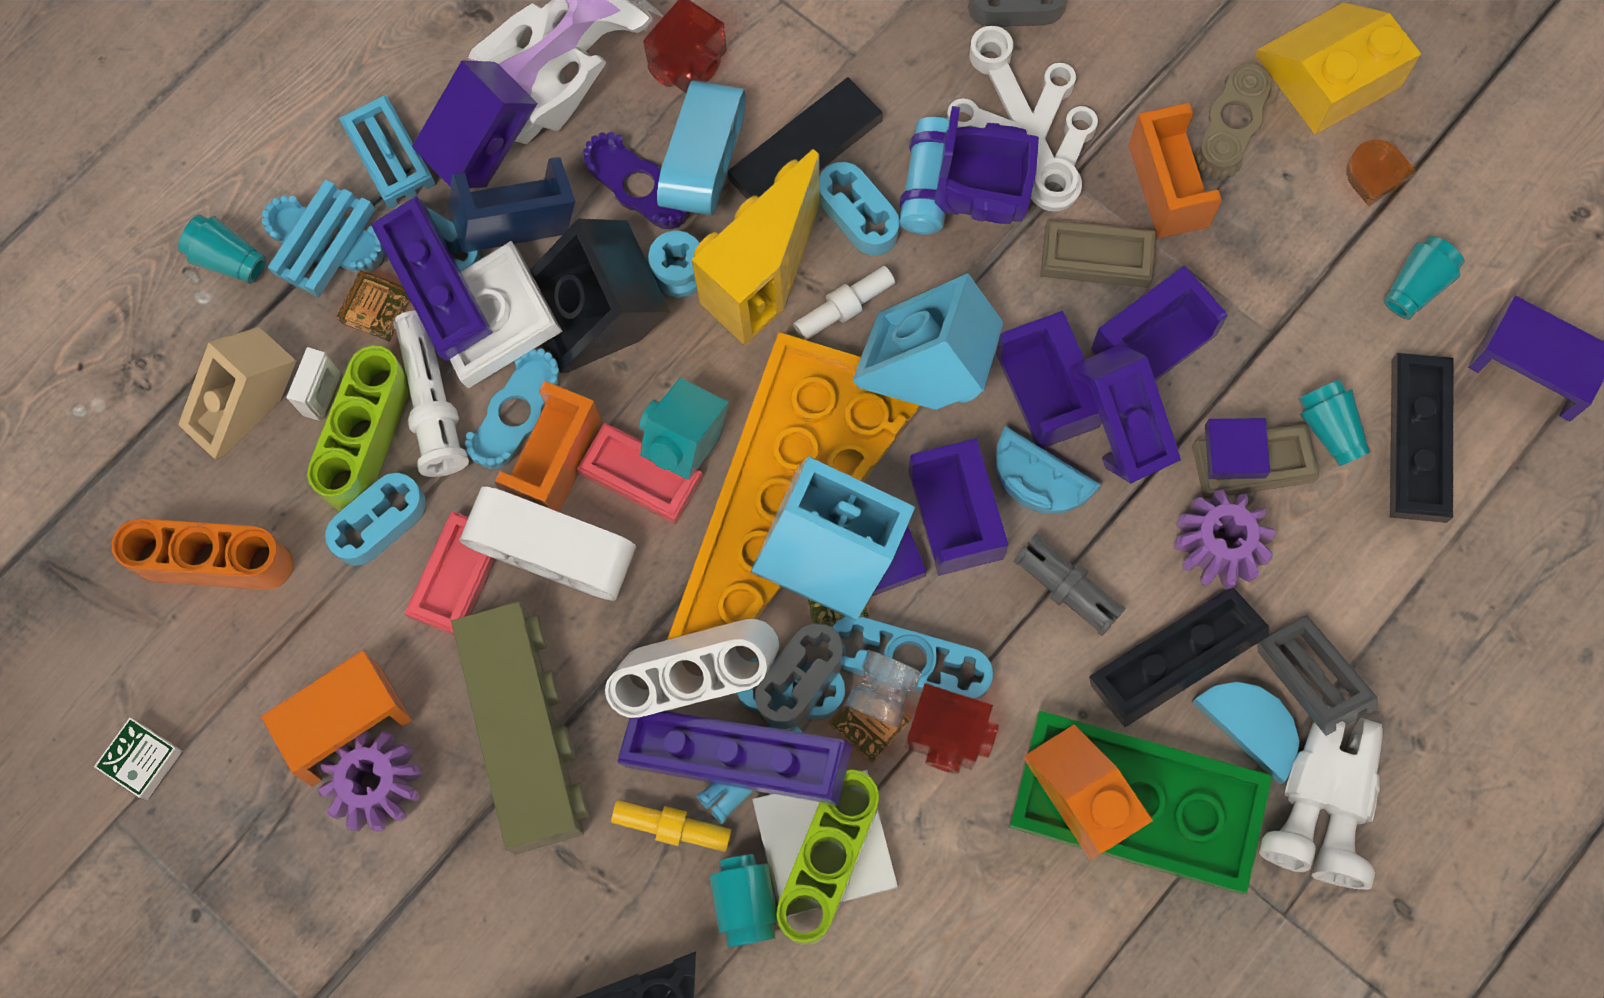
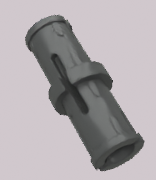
(1069, 585)

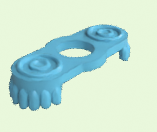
(284, 214)
(498, 443)

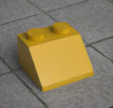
(1339, 63)

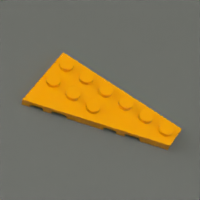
(799, 411)

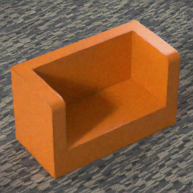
(1170, 172)
(553, 449)
(332, 714)

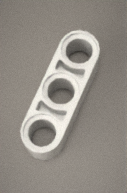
(548, 543)
(674, 686)

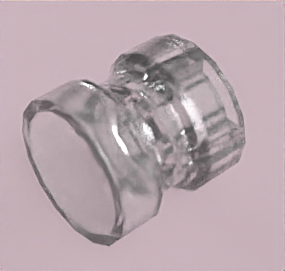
(884, 688)

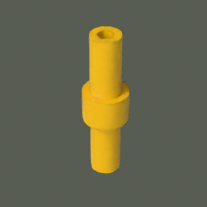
(671, 825)

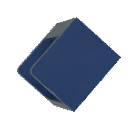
(513, 211)

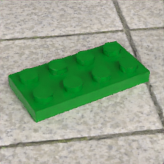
(1201, 808)

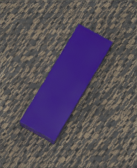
(431, 278)

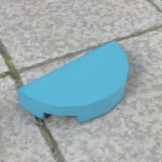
(1039, 478)
(1255, 723)

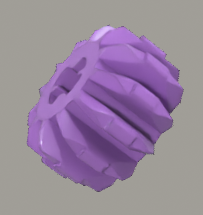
(1212, 553)
(365, 803)

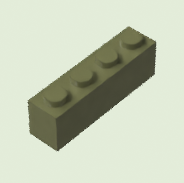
(518, 728)

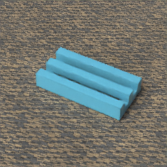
(405, 184)
(314, 233)

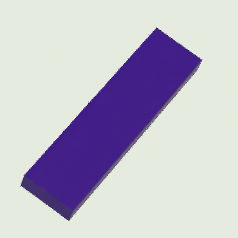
(737, 755)

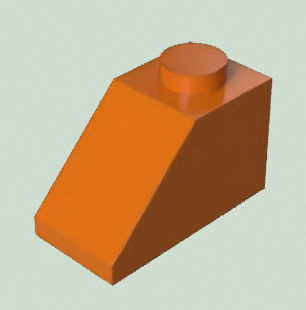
(1087, 791)

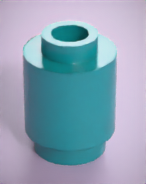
(744, 901)

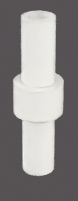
(844, 303)

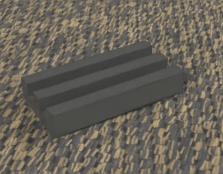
(1342, 710)

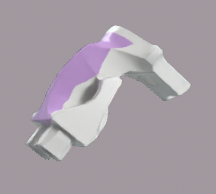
(560, 36)

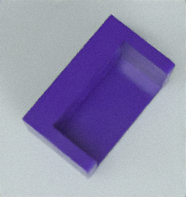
(474, 123)
(1165, 323)
(1545, 352)
(1040, 375)
(1129, 412)
(957, 507)

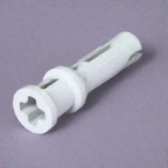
(432, 415)

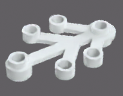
(1049, 169)

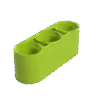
(354, 404)
(828, 889)

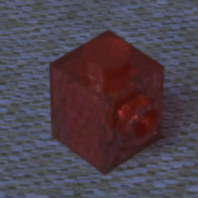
(685, 46)
(951, 729)

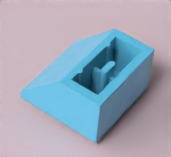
(832, 538)

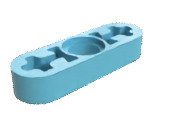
(929, 645)

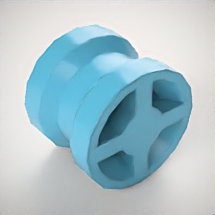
(674, 277)

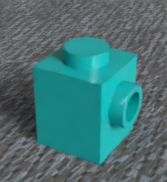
(682, 428)

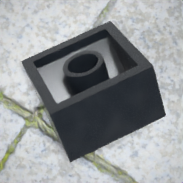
(597, 292)

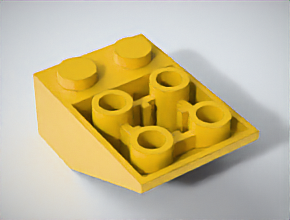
(752, 263)

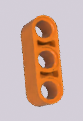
(181, 541)

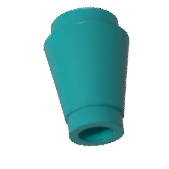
(219, 249)
(1424, 275)
(1336, 421)

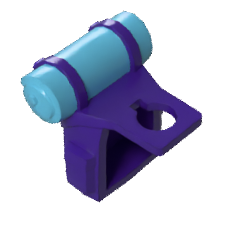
(968, 173)

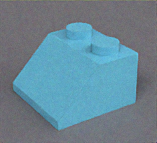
(932, 346)

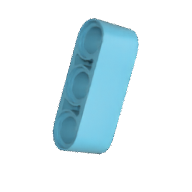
(701, 148)

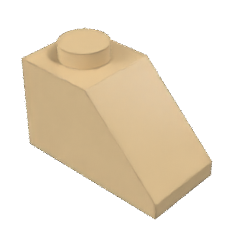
(235, 389)

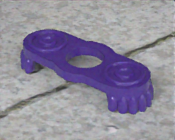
(613, 164)

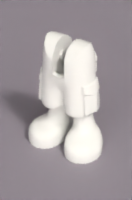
(1347, 789)

